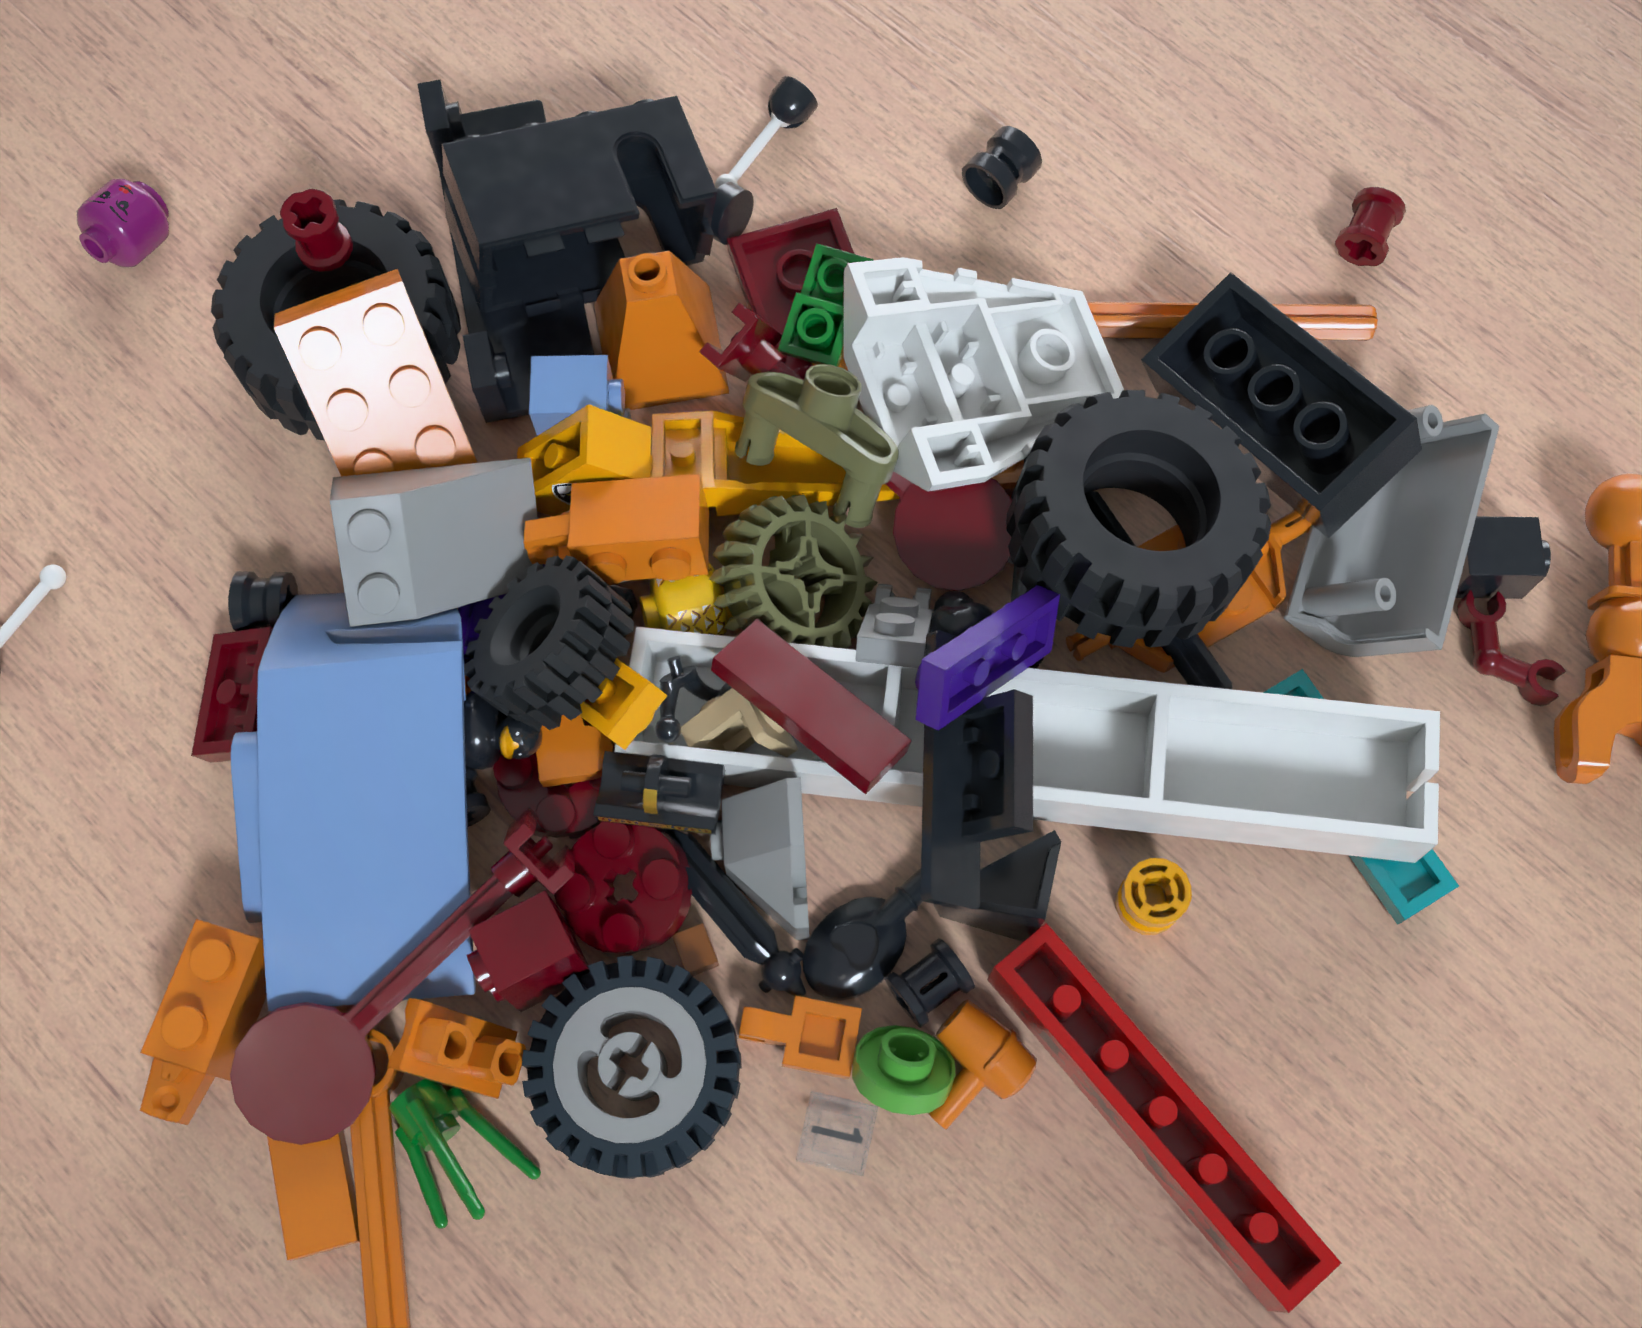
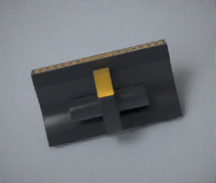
(660, 792)

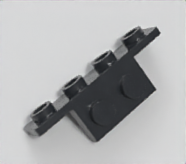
(973, 790)

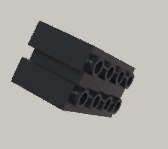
(546, 201)

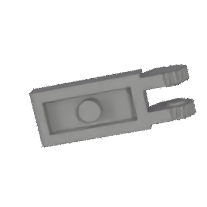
(895, 628)

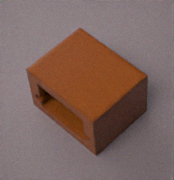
(695, 950)

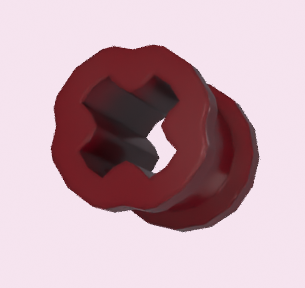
(1374, 216)
(313, 222)

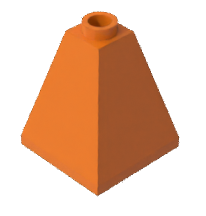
(652, 327)

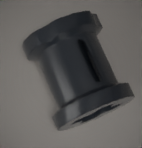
(952, 979)

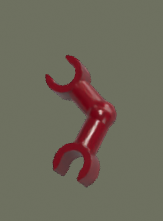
(1492, 662)

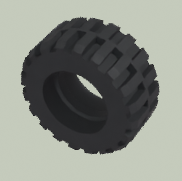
(272, 278)
(1168, 457)

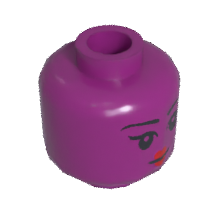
(123, 222)

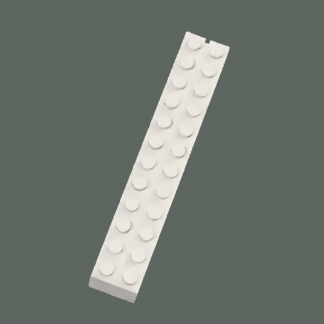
(1132, 754)

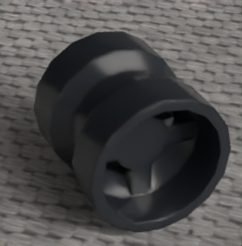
(996, 173)

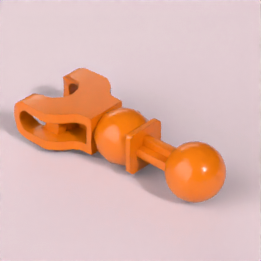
(1614, 637)

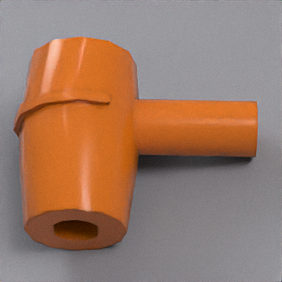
(989, 1059)

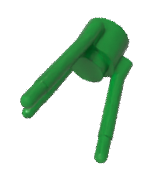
(427, 1123)

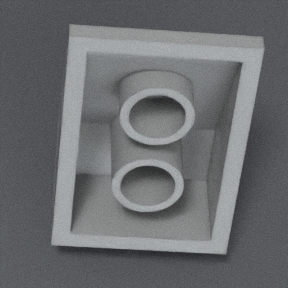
(431, 537)

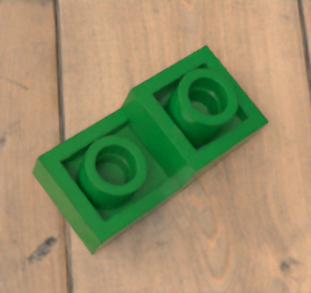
(817, 313)

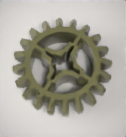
(807, 553)

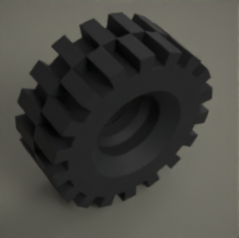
(549, 643)

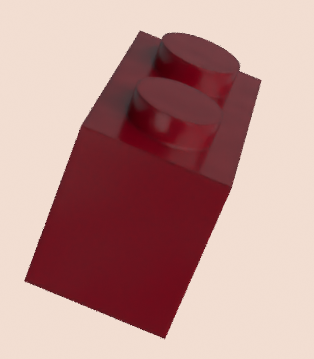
(526, 952)

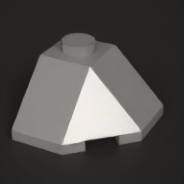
(766, 851)

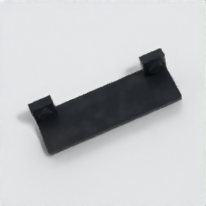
(504, 339)

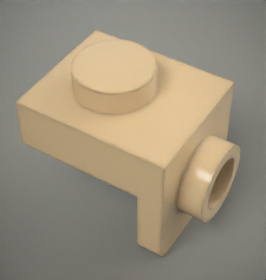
(734, 725)

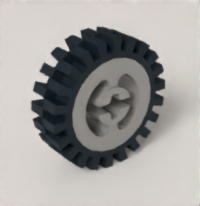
(578, 1029)

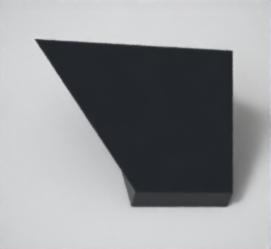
(1014, 891)

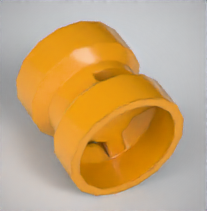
(1145, 907)

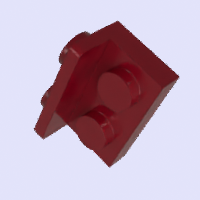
(229, 692)

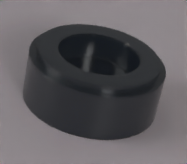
(731, 211)

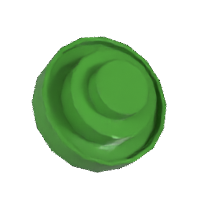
(903, 1070)

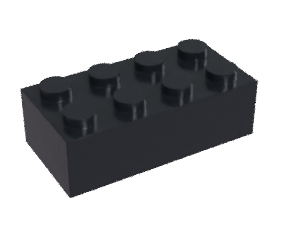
(1298, 408)

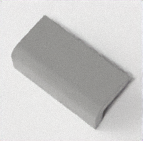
(1398, 561)

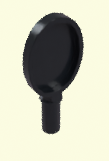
(860, 943)

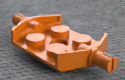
(1256, 598)

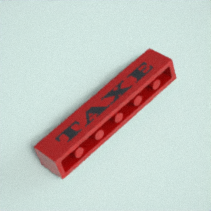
(1163, 1122)

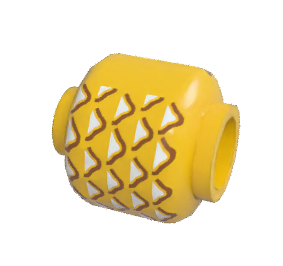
(685, 605)

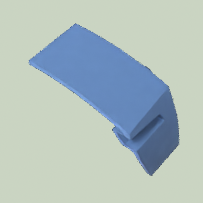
(354, 802)

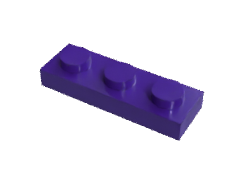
(985, 657)

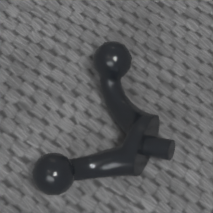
(668, 727)

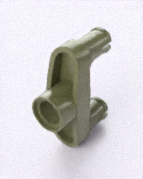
(825, 419)

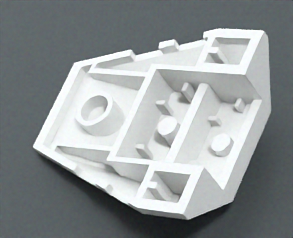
(966, 365)

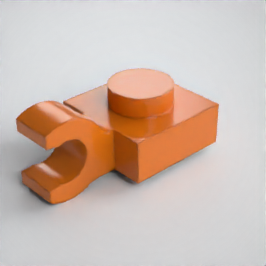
(816, 1036)

